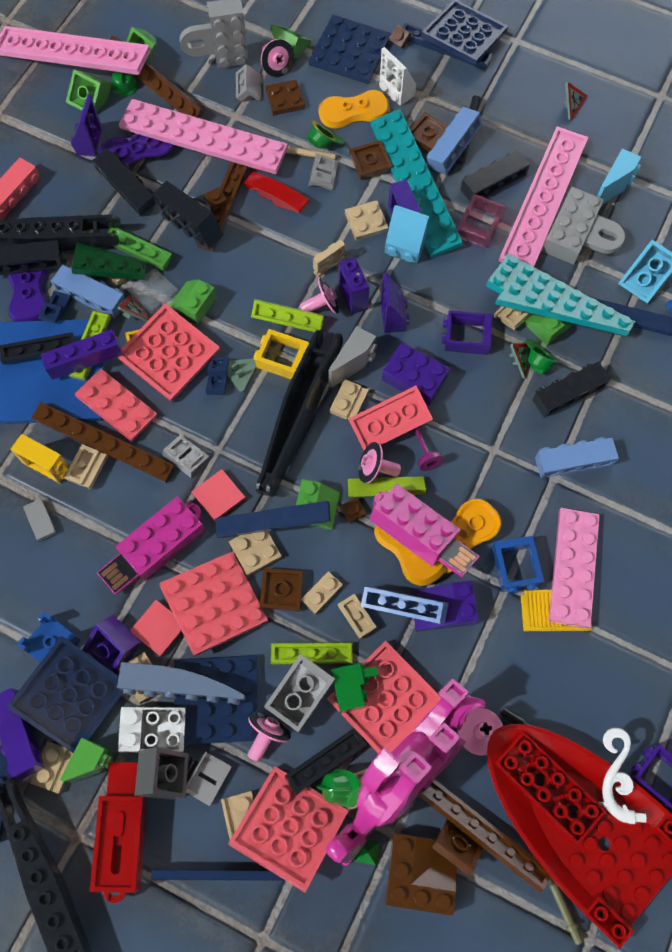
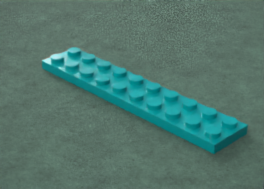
(409, 164)

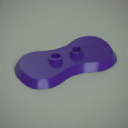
(136, 148)
(27, 295)

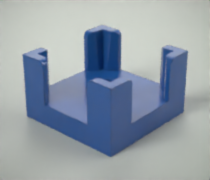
(45, 637)

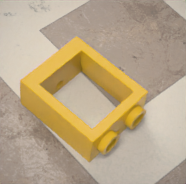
(274, 367)
(40, 458)

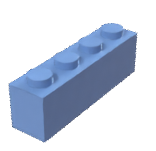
(454, 140)
(88, 291)
(576, 457)
(404, 605)

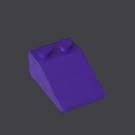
(87, 130)
(393, 306)
(460, 609)

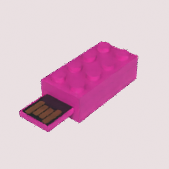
(421, 530)
(153, 544)

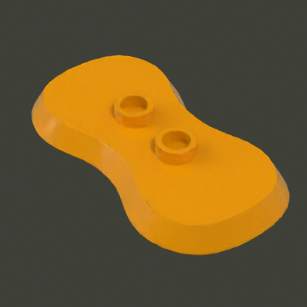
(341, 111)
(477, 523)
(413, 567)

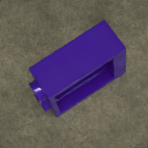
(402, 195)
(353, 286)
(468, 318)
(639, 768)

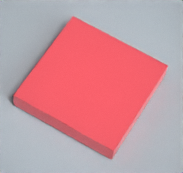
(218, 495)
(157, 628)

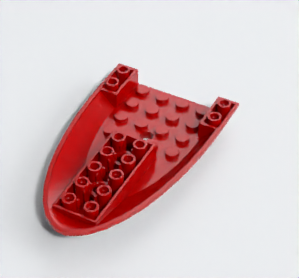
(605, 885)

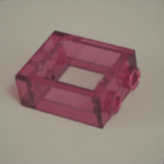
(474, 233)

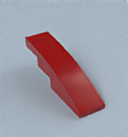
(277, 192)

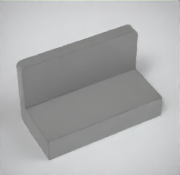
(248, 83)

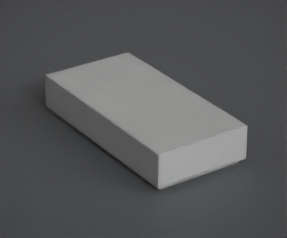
(39, 520)

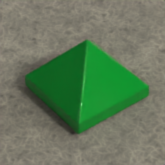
(368, 853)

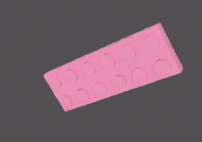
(574, 568)

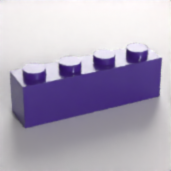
(81, 354)
(18, 741)

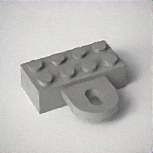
(222, 36)
(580, 226)

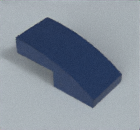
(55, 307)
(218, 376)

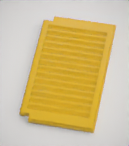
(535, 613)

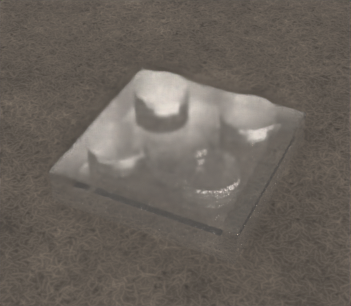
(153, 291)

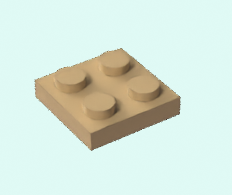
(366, 220)
(255, 551)

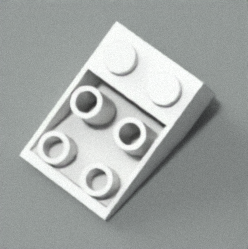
(396, 79)
(151, 728)

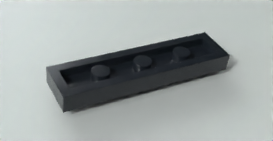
(33, 348)
(325, 761)

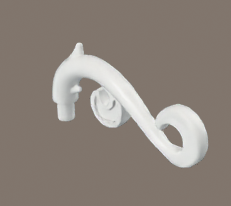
(612, 776)

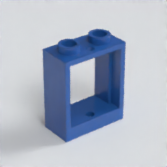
(514, 545)

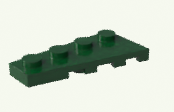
(103, 263)

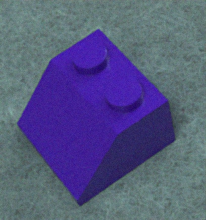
(111, 643)

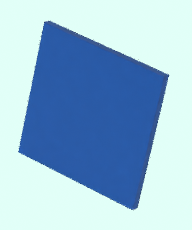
(28, 383)

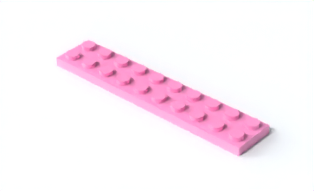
(73, 50)
(203, 136)
(544, 196)

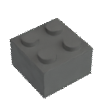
(161, 774)

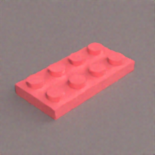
(116, 405)
(391, 418)

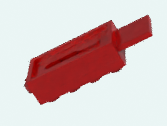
(119, 835)

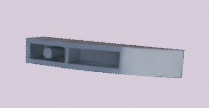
(173, 682)

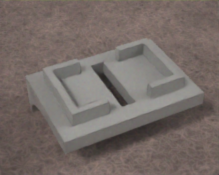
(321, 178)
(191, 461)
(201, 788)

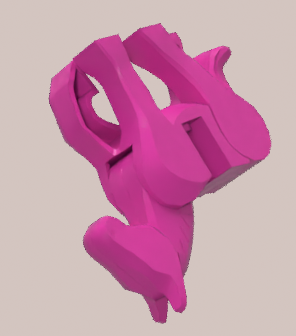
(399, 776)

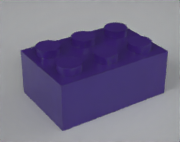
(413, 368)

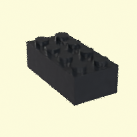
(187, 215)

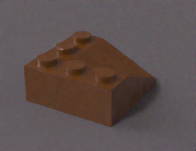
(419, 876)

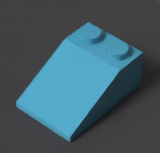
(620, 175)
(406, 234)
(648, 272)

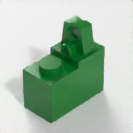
(348, 686)

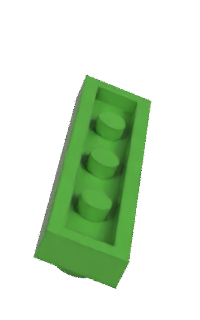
(141, 249)

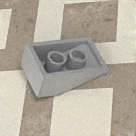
(353, 357)
(299, 693)

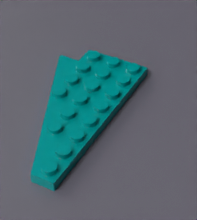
(538, 293)

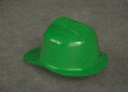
(123, 83)
(322, 137)
(539, 357)
(340, 788)

